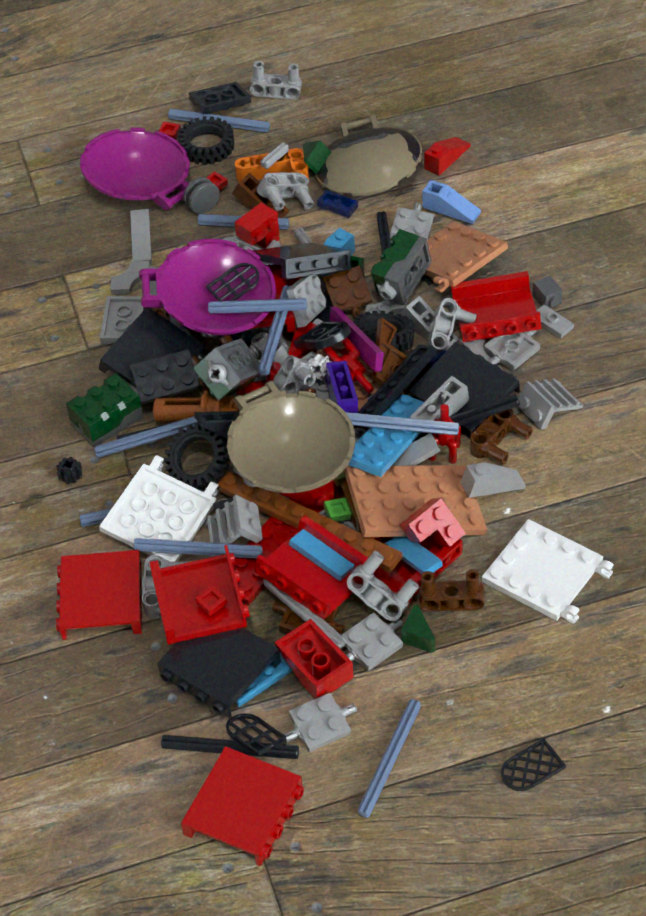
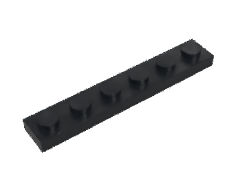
(398, 381)

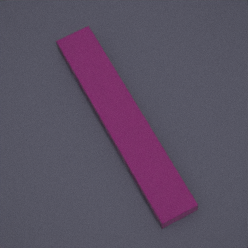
(368, 349)

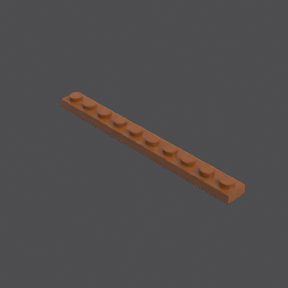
(292, 512)

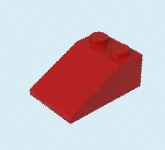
(315, 659)

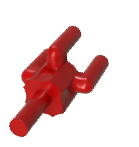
(350, 354)
(451, 441)

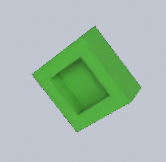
(337, 509)

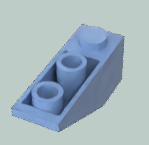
(446, 201)

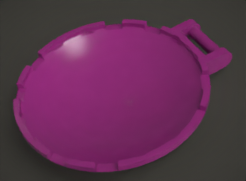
(136, 166)
(188, 271)

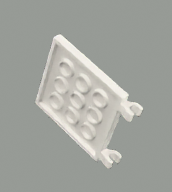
(159, 509)
(545, 571)

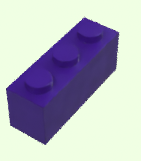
(341, 386)

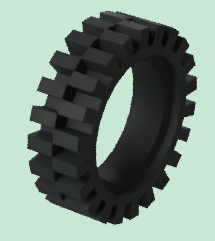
(202, 127)
(405, 328)
(176, 451)

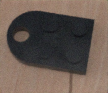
(323, 335)

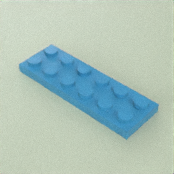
(382, 447)

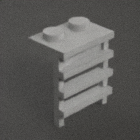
(542, 399)
(241, 519)

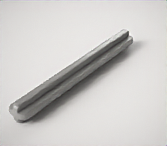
(306, 614)

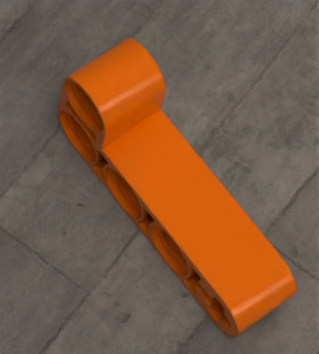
(289, 163)

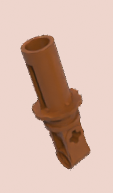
(182, 408)

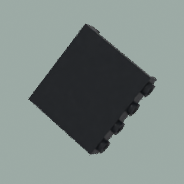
(306, 259)
(147, 339)
(482, 378)
(218, 666)

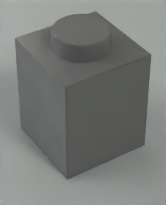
(547, 292)

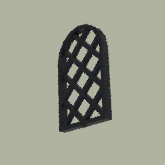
(542, 742)

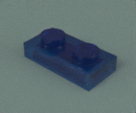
(337, 203)

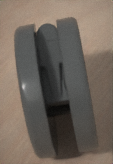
(201, 195)

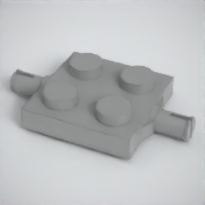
(413, 221)
(512, 349)
(372, 641)
(319, 722)

